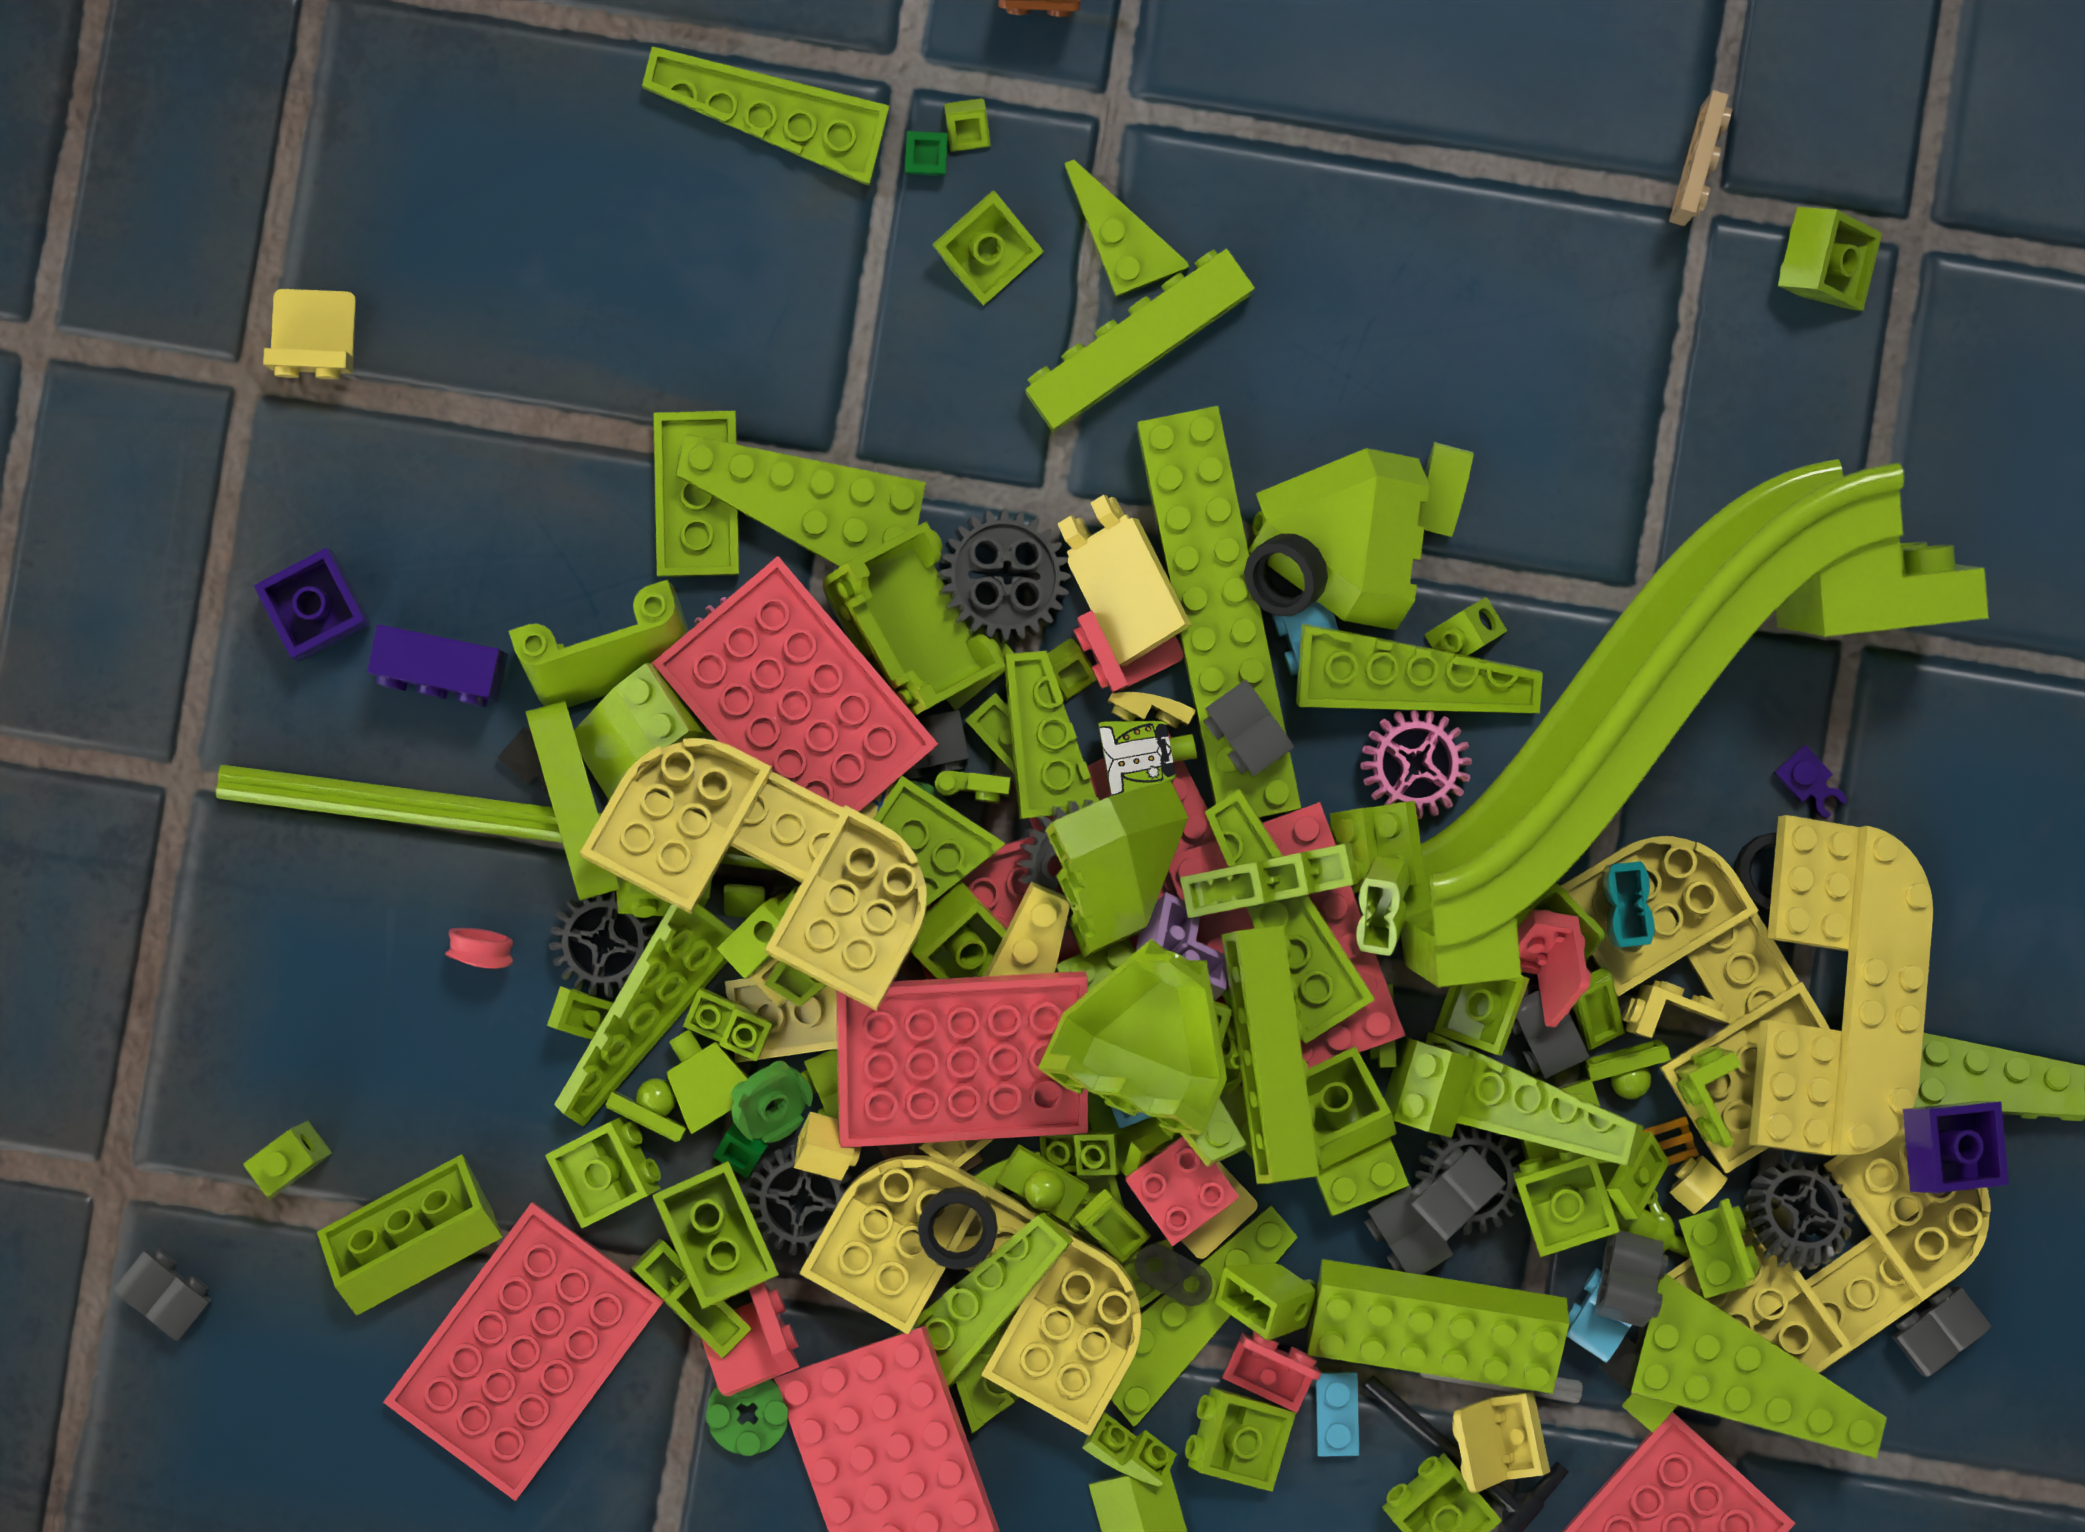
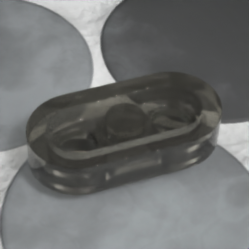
(1172, 1274)

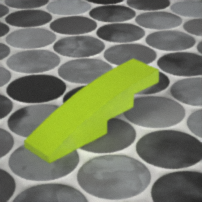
(1269, 880)

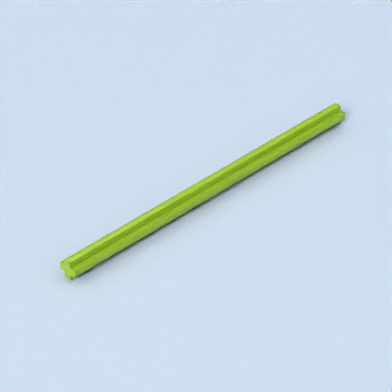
(404, 805)

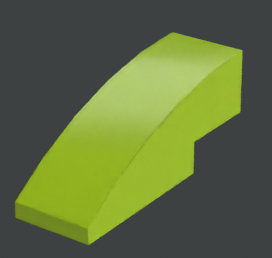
(667, 1278)

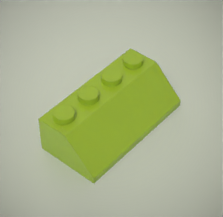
(408, 1235)

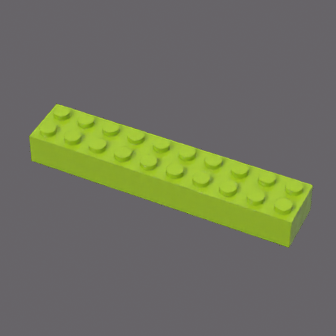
(1206, 565)

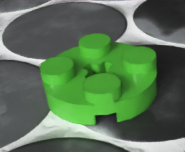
(753, 1095)
(748, 1437)

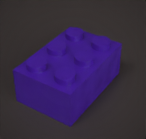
(437, 665)

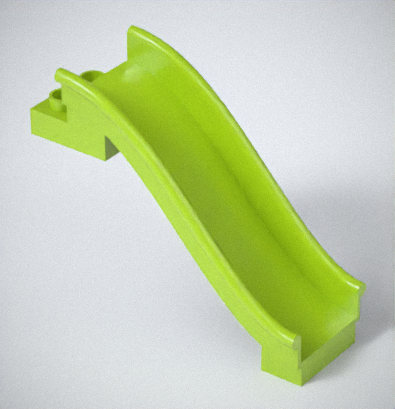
(1797, 544)

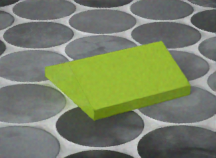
(987, 248)
(1482, 1013)
(1136, 1506)

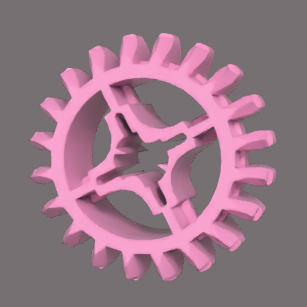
(1436, 734)

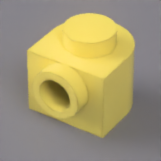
(1697, 1183)

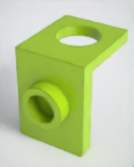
(1465, 631)

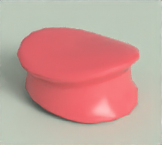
(480, 948)

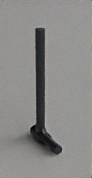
(1518, 1508)

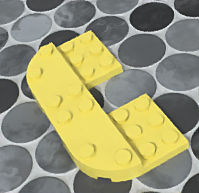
(859, 879)
(1864, 897)
(1714, 923)
(1913, 1252)
(1064, 1339)

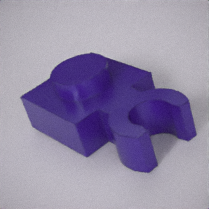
(1805, 777)

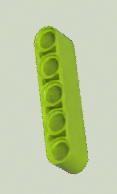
(569, 794)

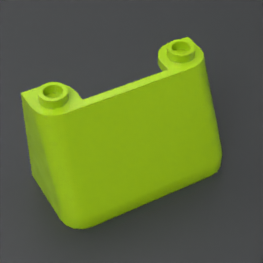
(900, 621)
(599, 664)

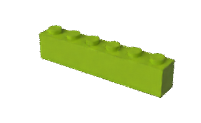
(1139, 340)
(1271, 1054)

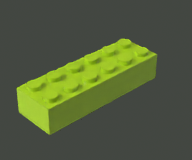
(1437, 1326)

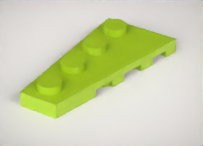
(1043, 739)

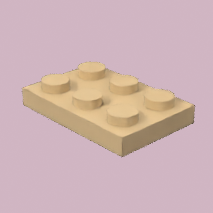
(1701, 158)

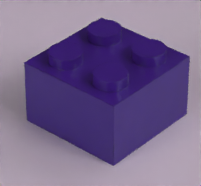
(312, 604)
(1955, 1146)

